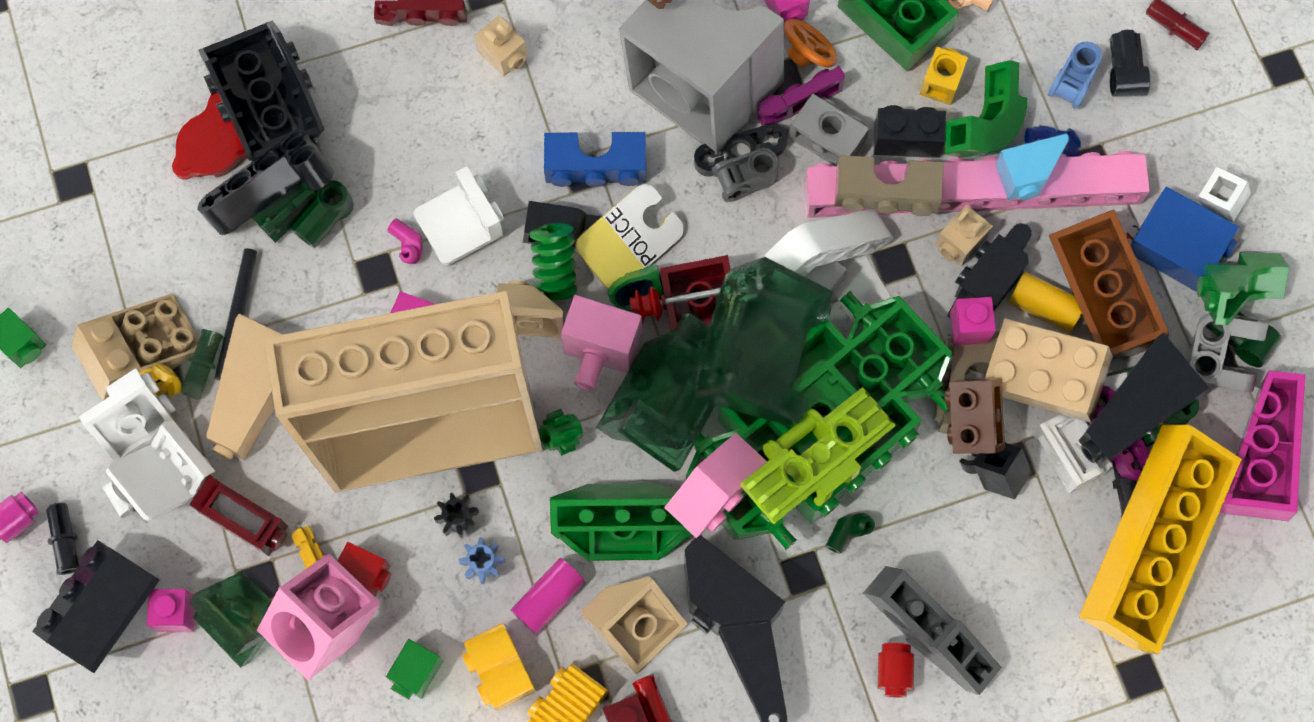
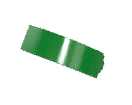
(1000, 117)

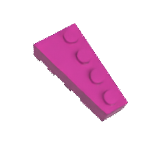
(1270, 452)

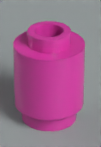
(16, 515)

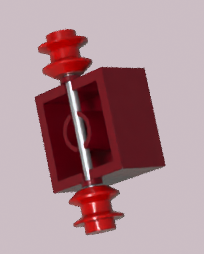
(687, 289)

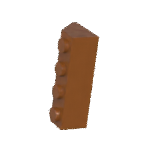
(1109, 285)

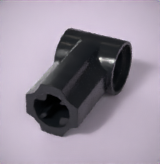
(1128, 72)

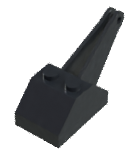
(741, 612)

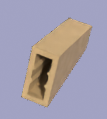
(244, 391)

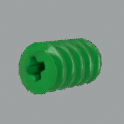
(555, 261)

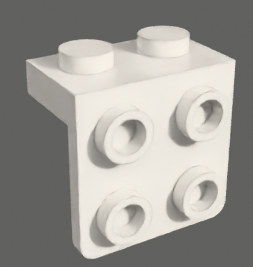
(460, 219)
(161, 473)

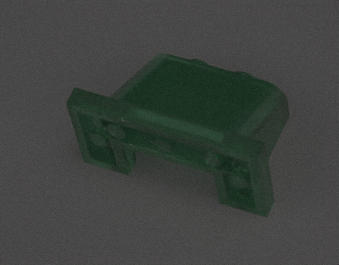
(657, 398)

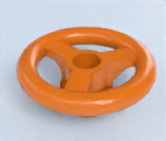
(808, 45)

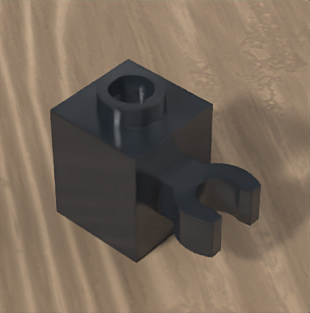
(1000, 471)

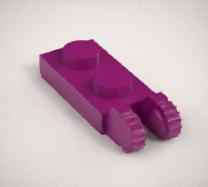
(777, 109)

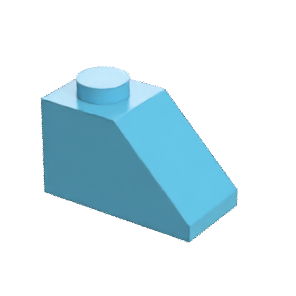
(1028, 166)

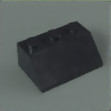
(95, 606)

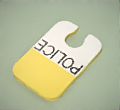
(623, 241)

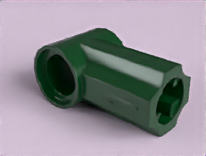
(320, 216)
(1251, 351)

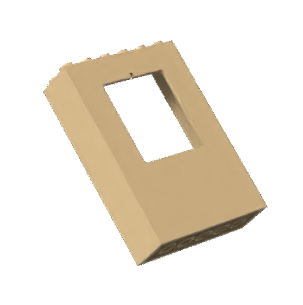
(406, 392)

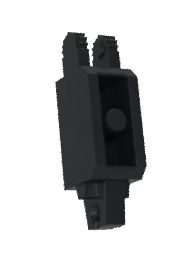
(997, 267)

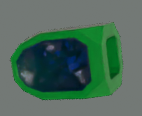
(641, 280)

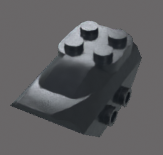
(261, 88)

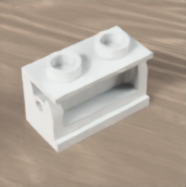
(1061, 446)

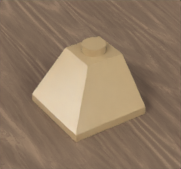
(532, 310)
(634, 620)

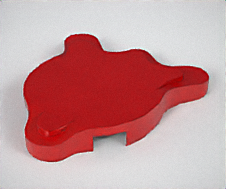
(207, 145)

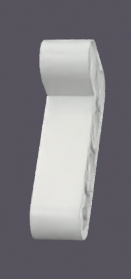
(831, 241)

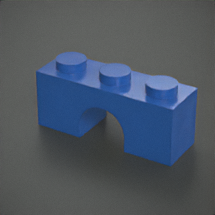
(621, 164)

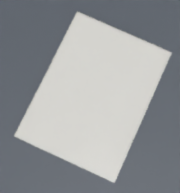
(862, 282)

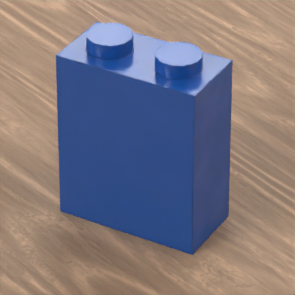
(1183, 238)

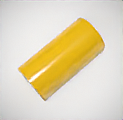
(1046, 302)

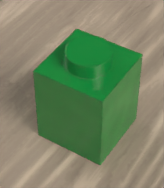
(18, 339)
(413, 670)

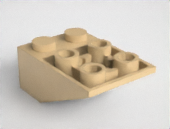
(134, 339)

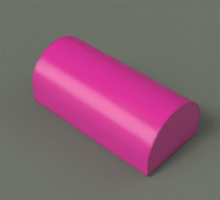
(548, 596)

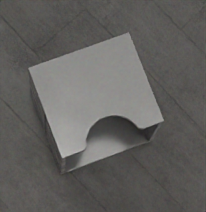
(704, 64)

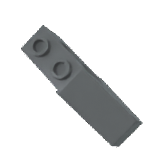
(932, 630)

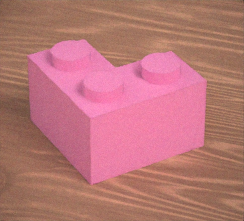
(714, 486)

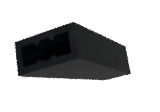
(1146, 399)

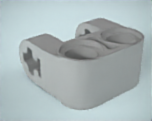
(1216, 348)

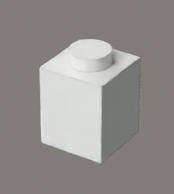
(1225, 194)

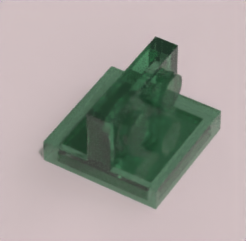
(232, 614)

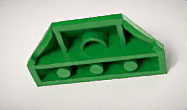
(617, 521)

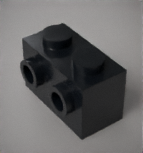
(909, 132)

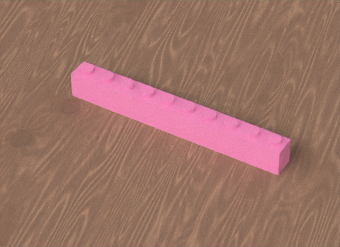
(1072, 183)

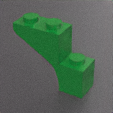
(1230, 287)

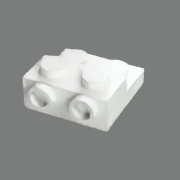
(129, 416)

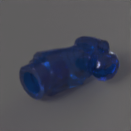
(1043, 132)

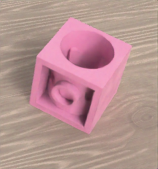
(318, 616)

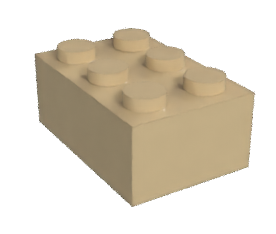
(1049, 369)

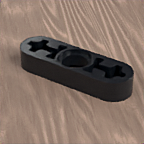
(746, 138)

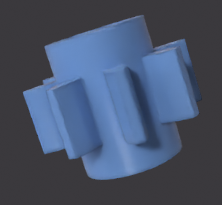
(474, 555)

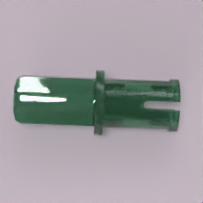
(201, 364)

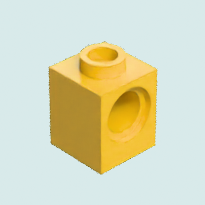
(943, 87)

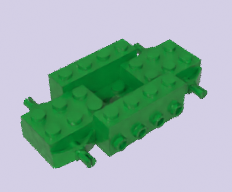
(886, 354)

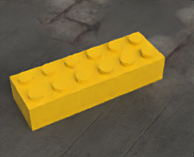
(1160, 538)

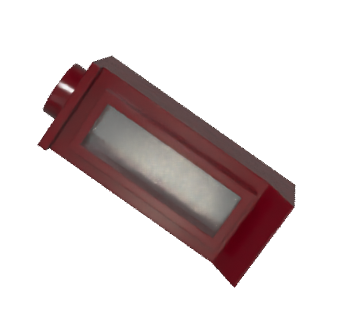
(239, 516)

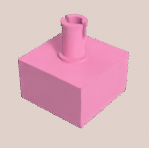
(600, 338)

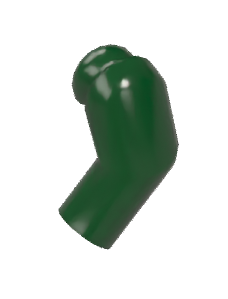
(849, 527)

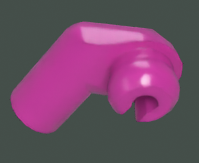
(410, 241)

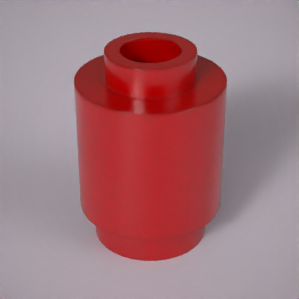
(895, 669)

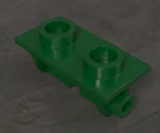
(285, 211)

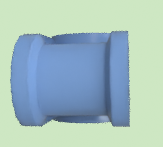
(1075, 78)

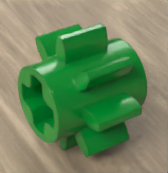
(561, 432)

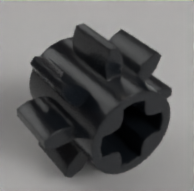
(456, 505)

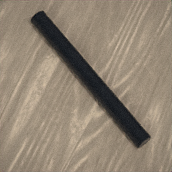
(238, 302)

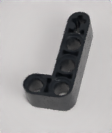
(265, 181)

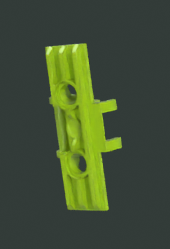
(824, 463)

